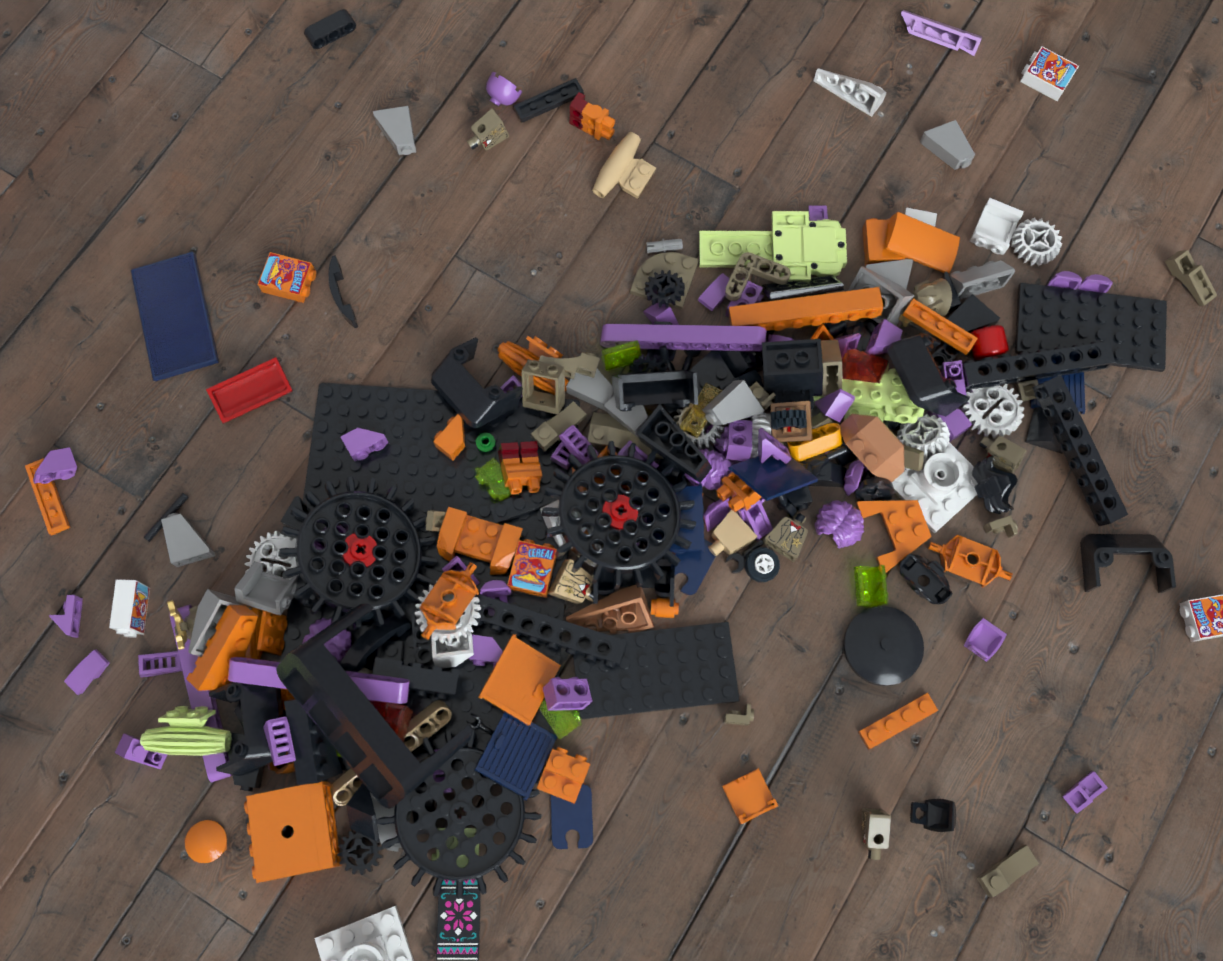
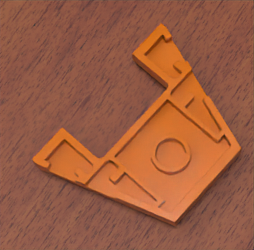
(904, 525)

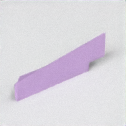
(941, 33)

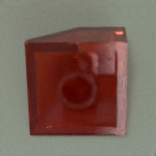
(863, 366)

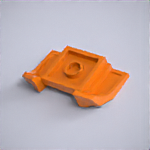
(478, 540)

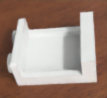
(996, 226)

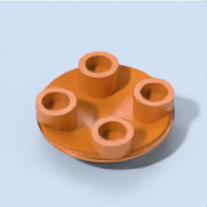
(206, 841)

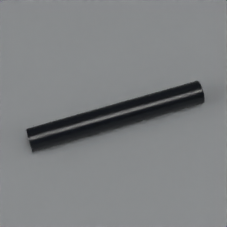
(173, 509)

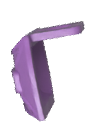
(1066, 280)
(1095, 283)
(853, 476)
(717, 512)
(494, 589)
(985, 640)

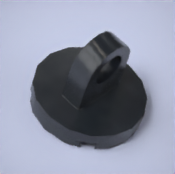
(874, 488)

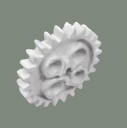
(1006, 420)
(262, 549)
(465, 624)

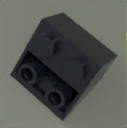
(742, 361)

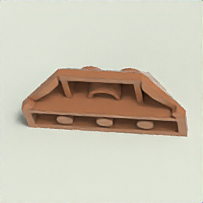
(874, 445)

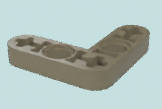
(753, 268)

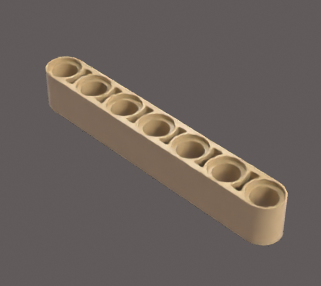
(428, 715)

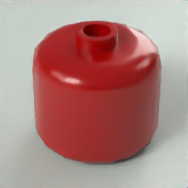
(990, 342)

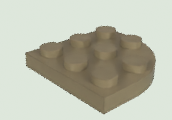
(676, 262)

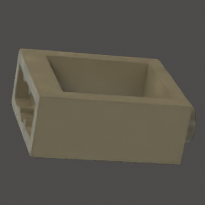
(540, 400)

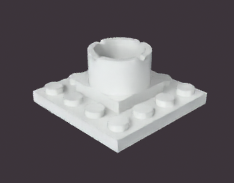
(939, 487)
(369, 939)

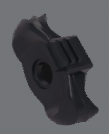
(993, 486)
(937, 590)

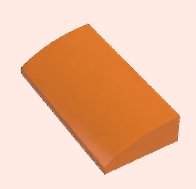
(922, 242)

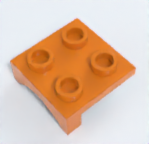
(749, 796)

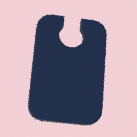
(695, 567)
(571, 816)

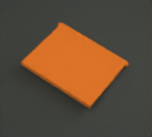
(519, 680)

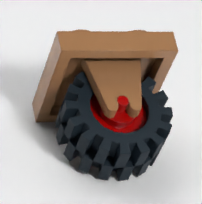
(791, 421)

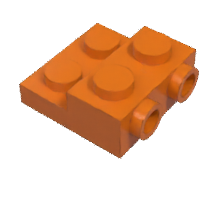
(563, 775)

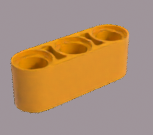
(823, 440)

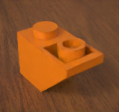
(451, 439)

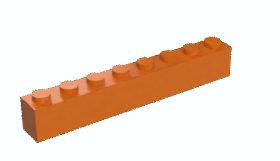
(809, 310)

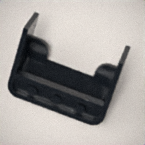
(922, 376)
(655, 388)
(465, 394)
(1098, 553)
(663, 587)
(257, 707)

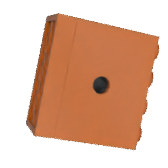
(273, 816)

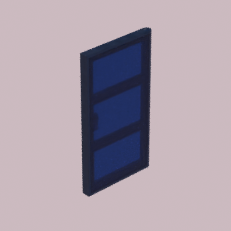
(174, 316)

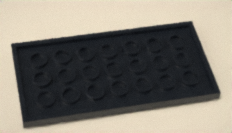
(1067, 317)
(662, 671)

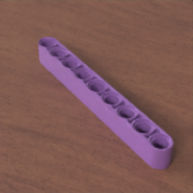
(685, 337)
(265, 674)
(201, 698)

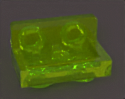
(620, 355)
(492, 477)
(871, 586)
(561, 721)

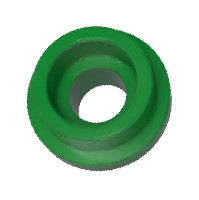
(485, 447)

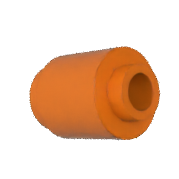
(661, 608)

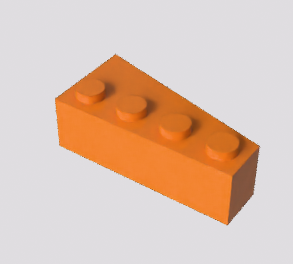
(229, 641)

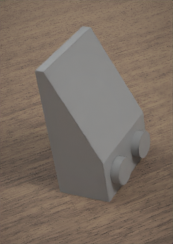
(894, 296)
(207, 616)

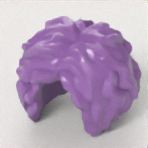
(719, 470)
(841, 521)
(337, 645)

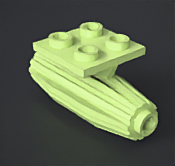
(186, 734)

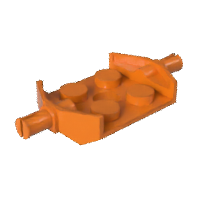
(954, 560)
(444, 614)

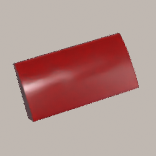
(249, 390)

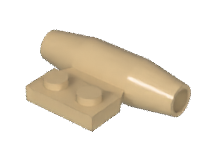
(624, 169)

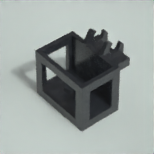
(793, 370)

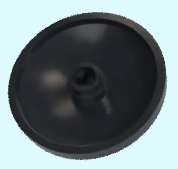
(883, 646)

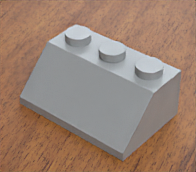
(981, 279)

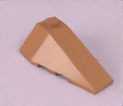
(617, 612)

